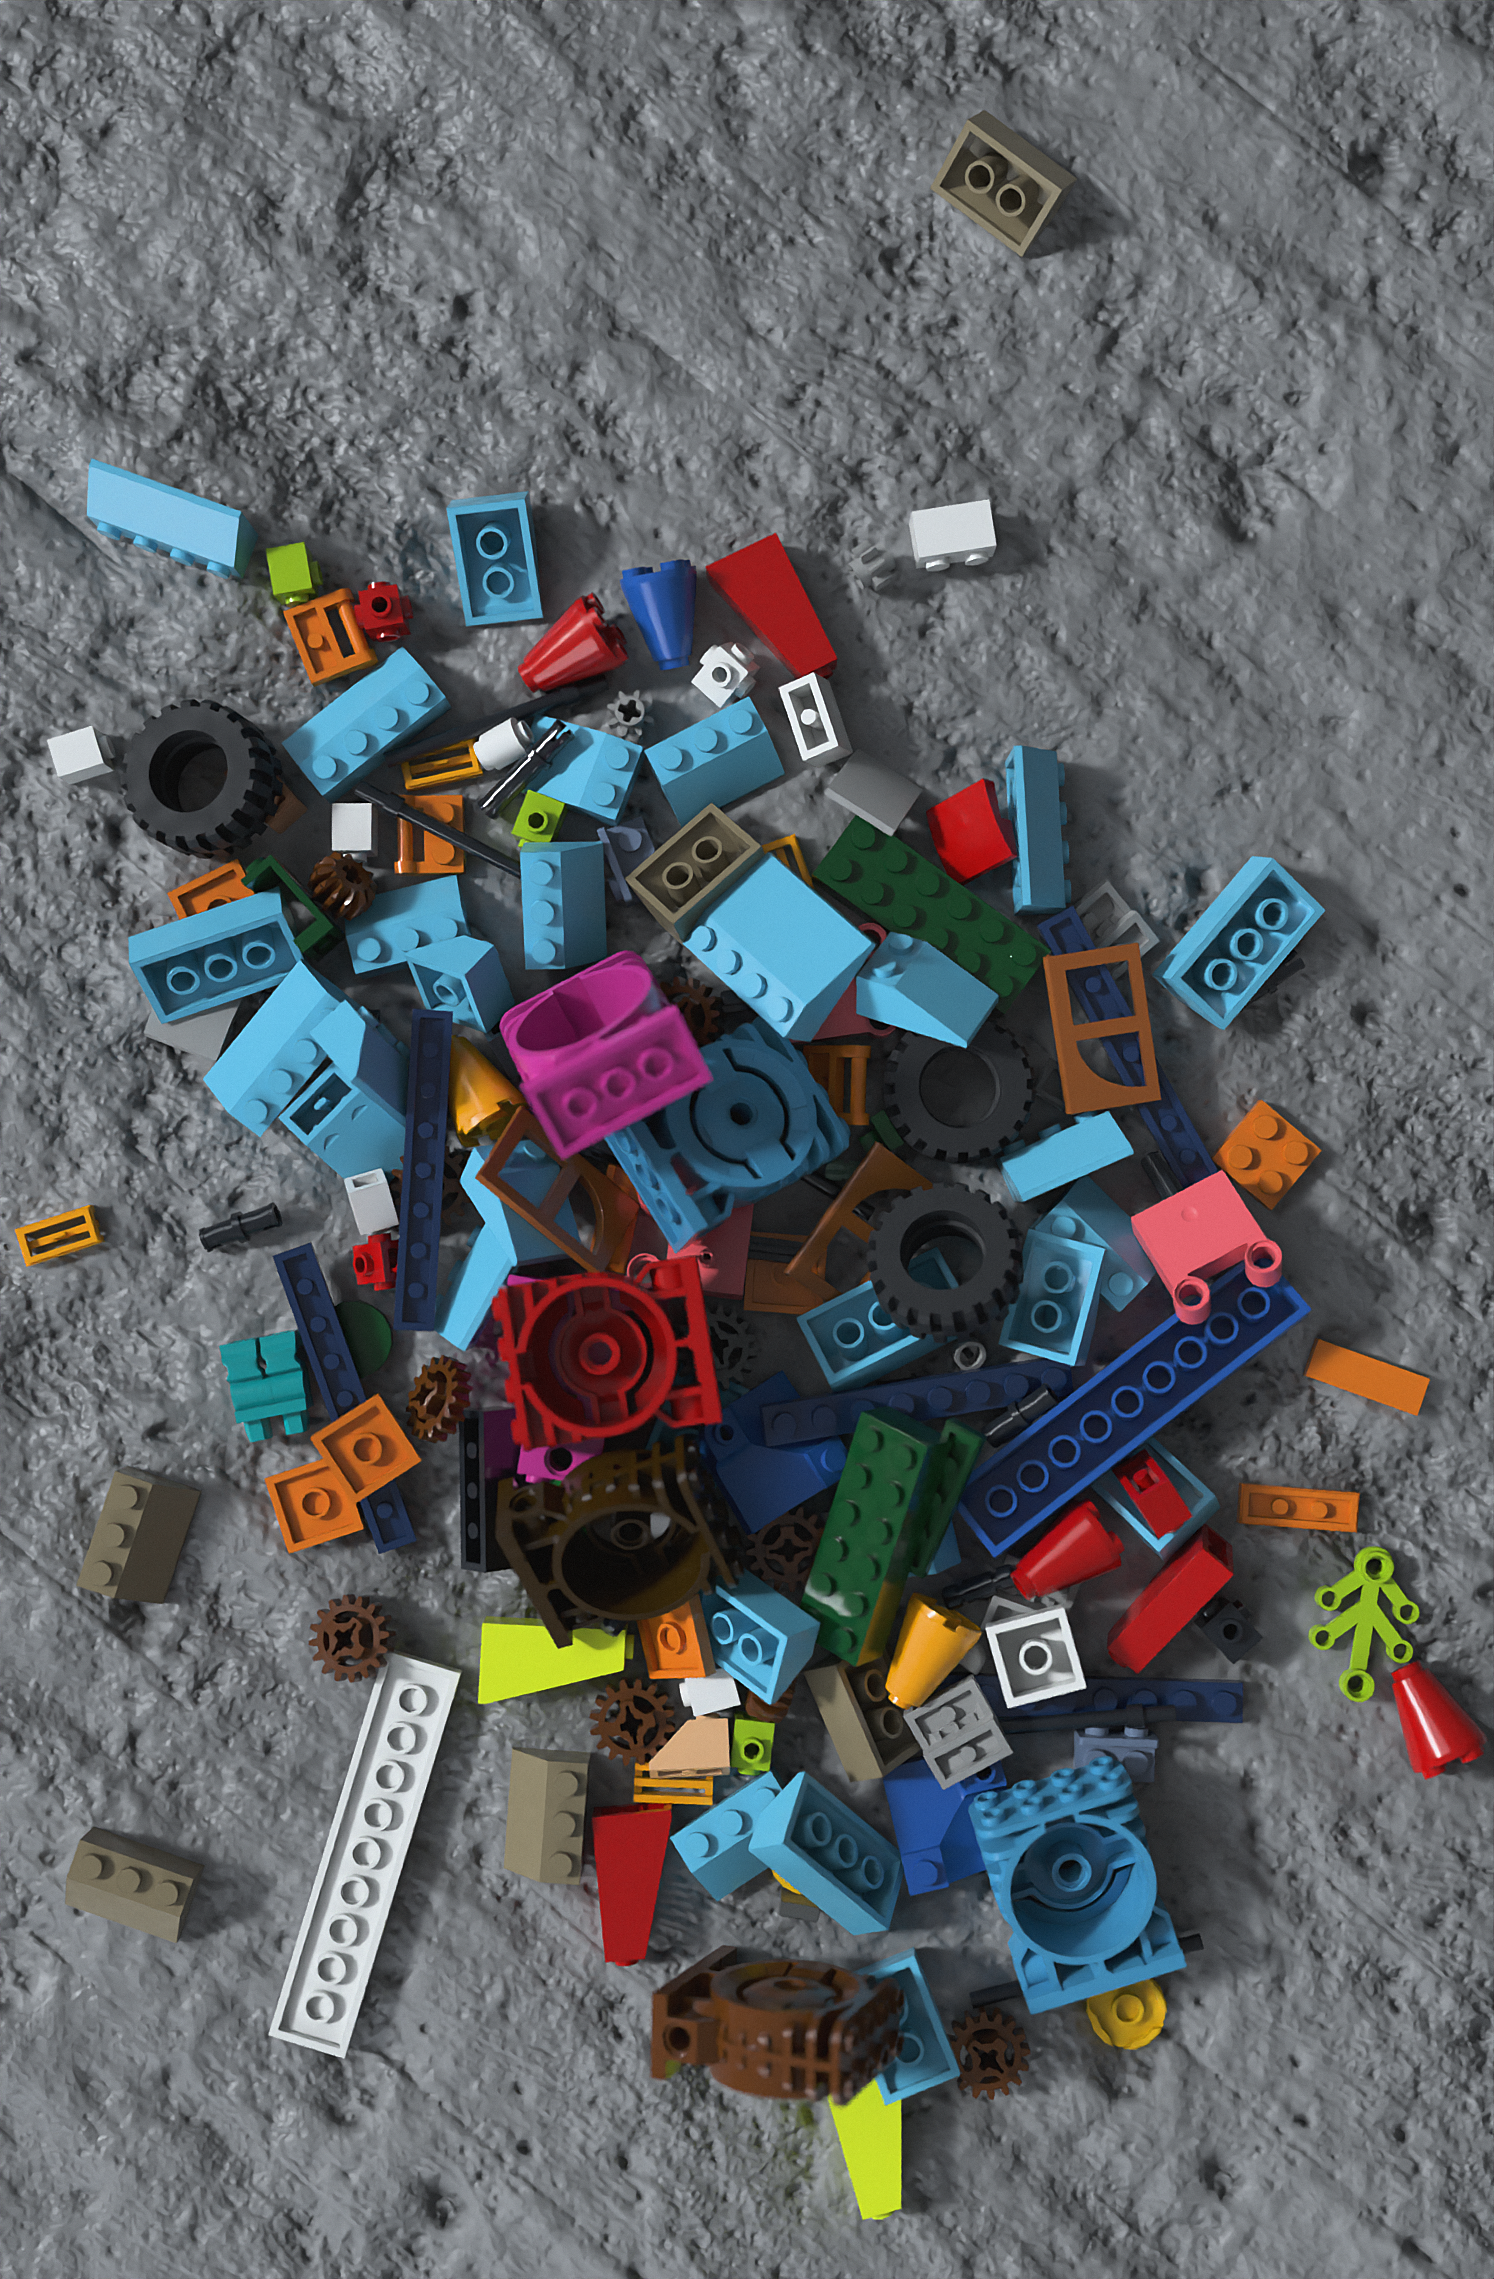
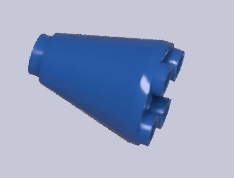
(664, 609)

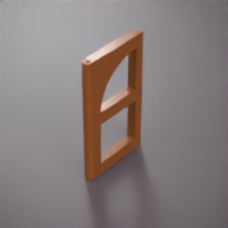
(1080, 1085)
(875, 1173)
(611, 1204)

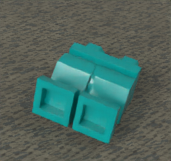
(270, 1392)

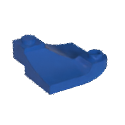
(762, 1479)
(935, 1823)

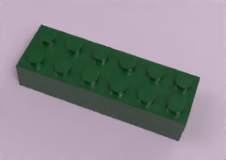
(912, 897)
(873, 1532)

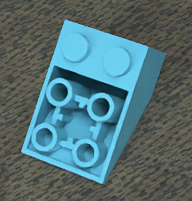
(346, 1127)

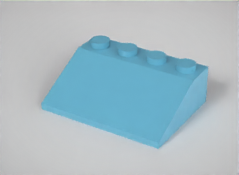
(780, 947)

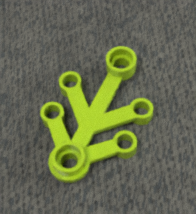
(1365, 1616)

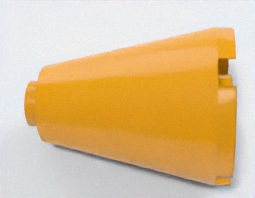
(479, 1095)
(927, 1650)

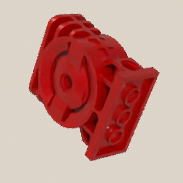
(553, 1416)

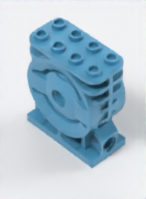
(695, 1191)
(1099, 1929)

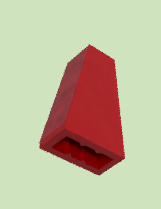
(773, 604)
(1171, 1599)
(629, 1866)

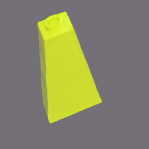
(523, 1658)
(872, 2150)

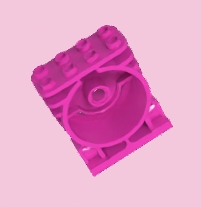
(601, 1051)

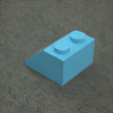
(464, 979)

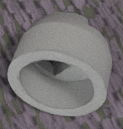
(975, 1360)
(974, 1659)

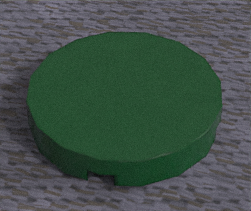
(367, 1335)

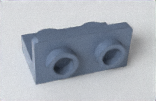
(625, 849)
(1130, 1746)

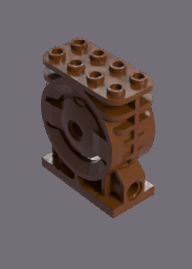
(777, 2026)

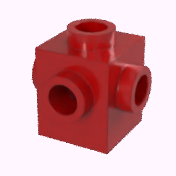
(392, 622)
(377, 1261)

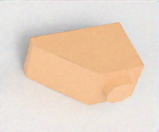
(695, 1750)

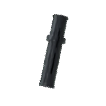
(537, 758)

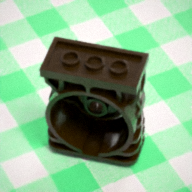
(624, 1559)

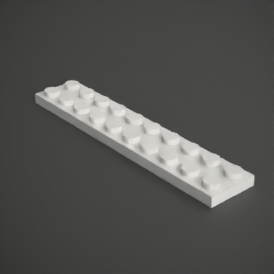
(365, 1853)

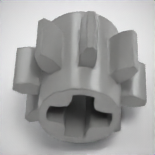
(871, 565)
(624, 706)

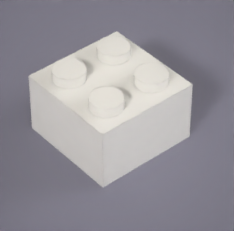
(1035, 1655)

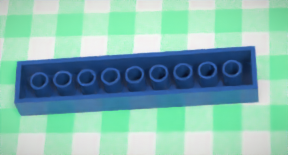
(1125, 1407)

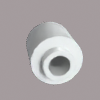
(503, 744)

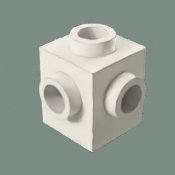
(726, 673)

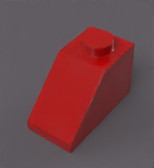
(1152, 1493)

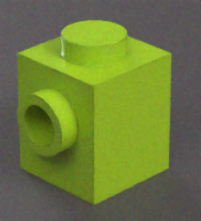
(293, 574)
(539, 819)
(751, 1744)

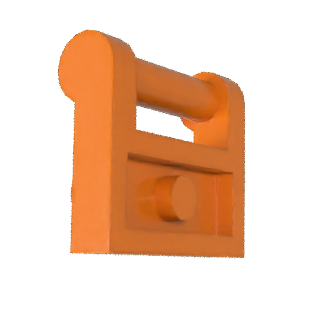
(318, 642)
(439, 855)
(827, 1069)

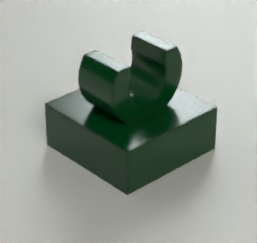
(883, 1132)

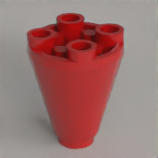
(574, 648)
(1068, 1553)
(1433, 1722)

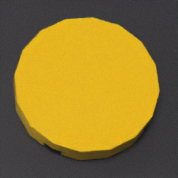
(1128, 2014)

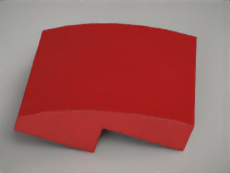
(971, 832)

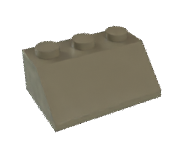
(1002, 182)
(693, 870)
(139, 1536)
(860, 1717)
(547, 1814)
(132, 1883)

